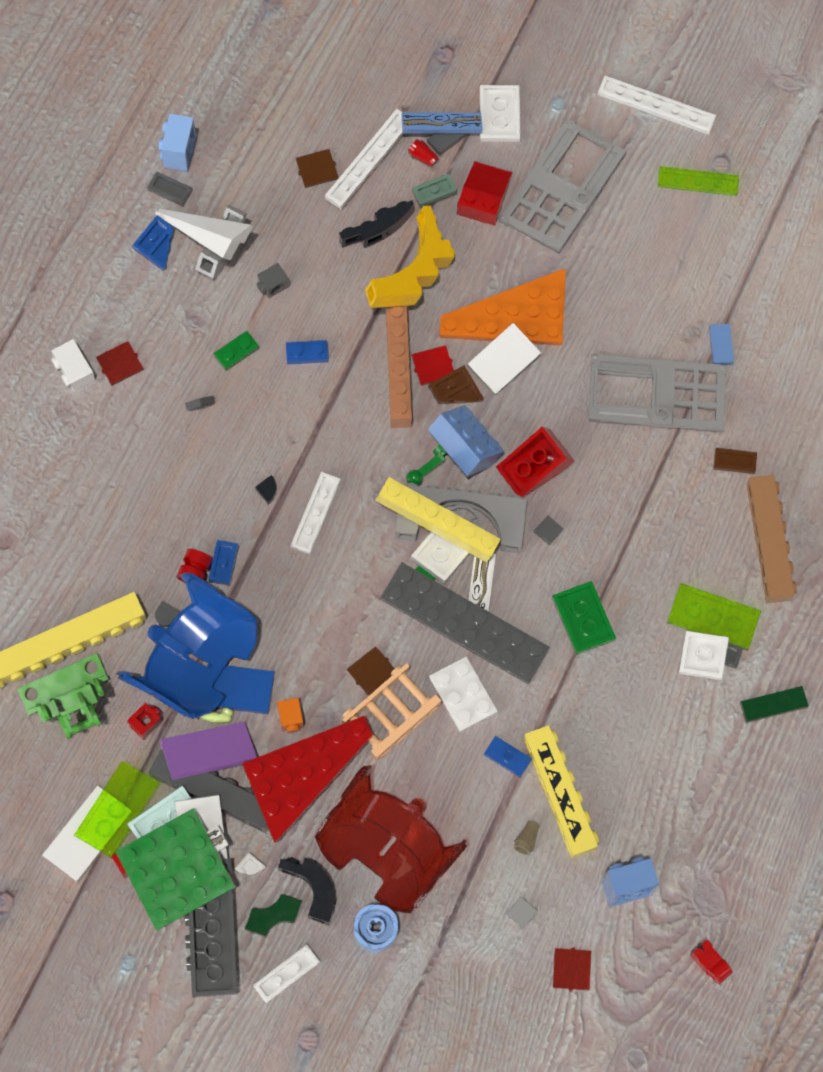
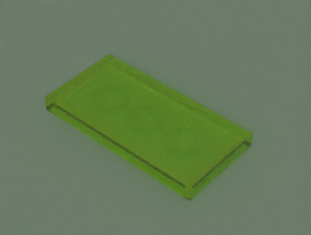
(713, 615)
(117, 804)

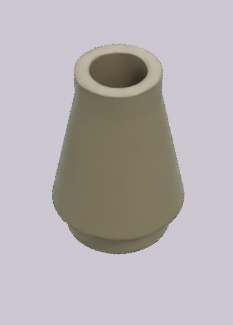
(526, 839)

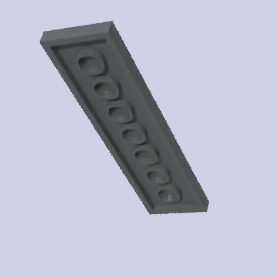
(464, 623)

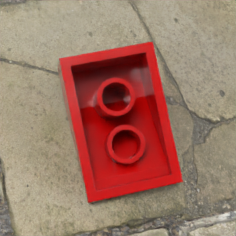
(483, 193)
(535, 462)

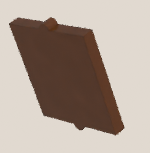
(317, 168)
(371, 670)

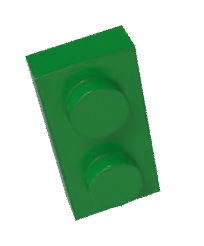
(236, 350)

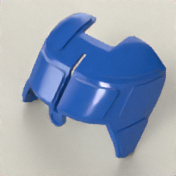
(208, 629)

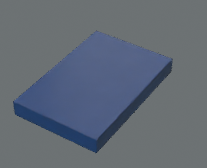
(245, 689)

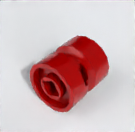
(195, 563)

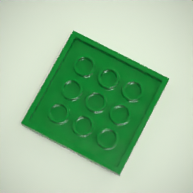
(175, 869)

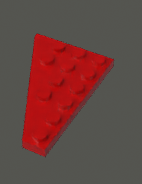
(296, 774)

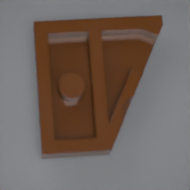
(456, 388)

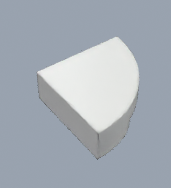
(250, 866)

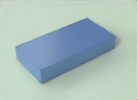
(721, 344)

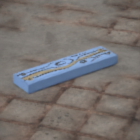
(441, 122)

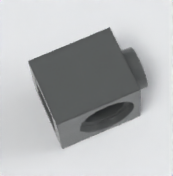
(272, 280)

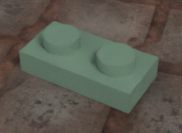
(434, 190)

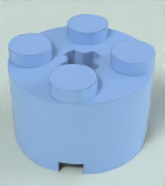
(377, 915)

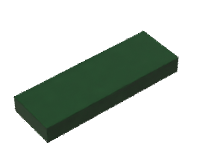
(774, 704)

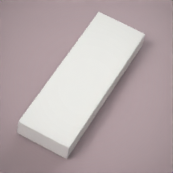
(286, 974)

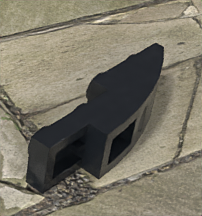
(385, 224)

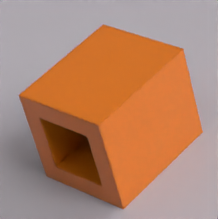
(290, 715)

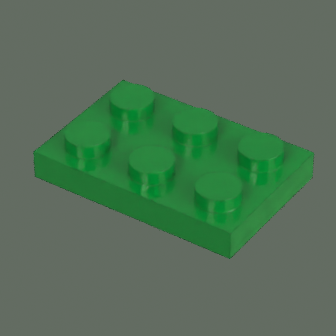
(584, 617)

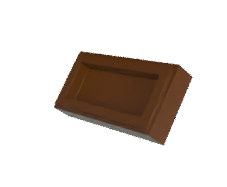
(735, 460)

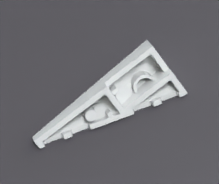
(215, 234)

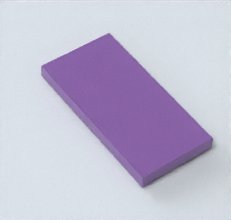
(207, 750)

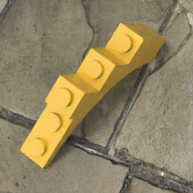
(406, 286)

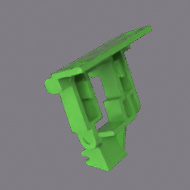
(74, 689)

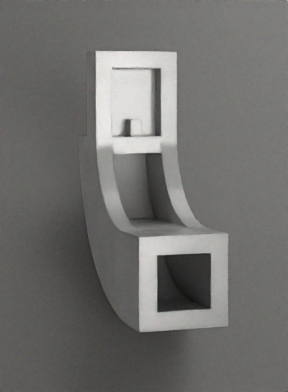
(211, 263)

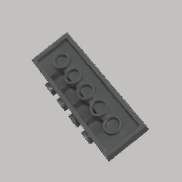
(213, 946)

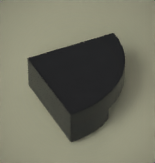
(267, 489)

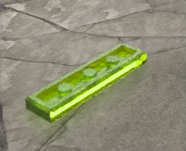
(698, 181)

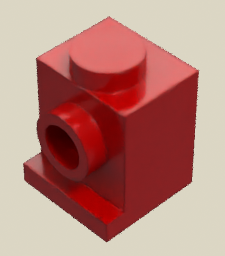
(136, 720)

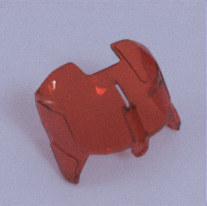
(363, 827)

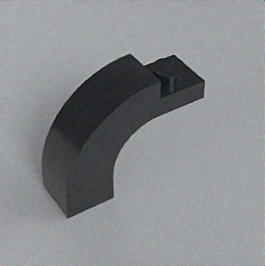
(323, 894)

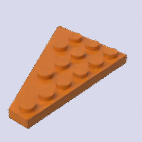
(532, 307)

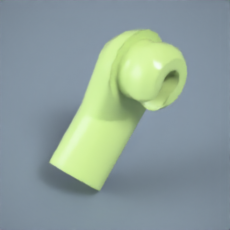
(215, 717)

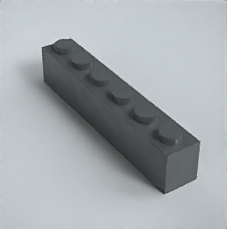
(233, 800)

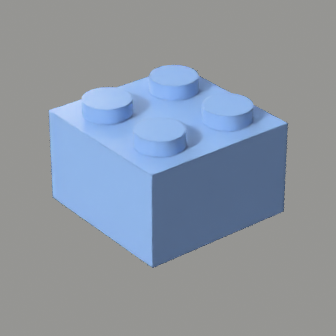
(177, 142)

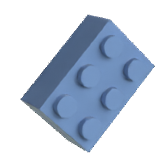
(466, 440)
(630, 881)

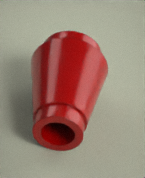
(422, 152)

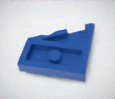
(155, 242)

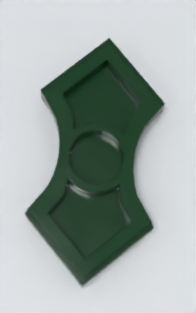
(282, 911)

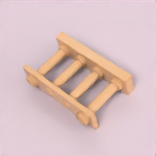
(412, 719)

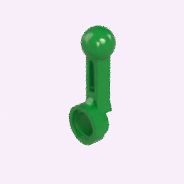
(416, 476)

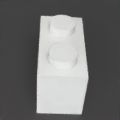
(72, 365)

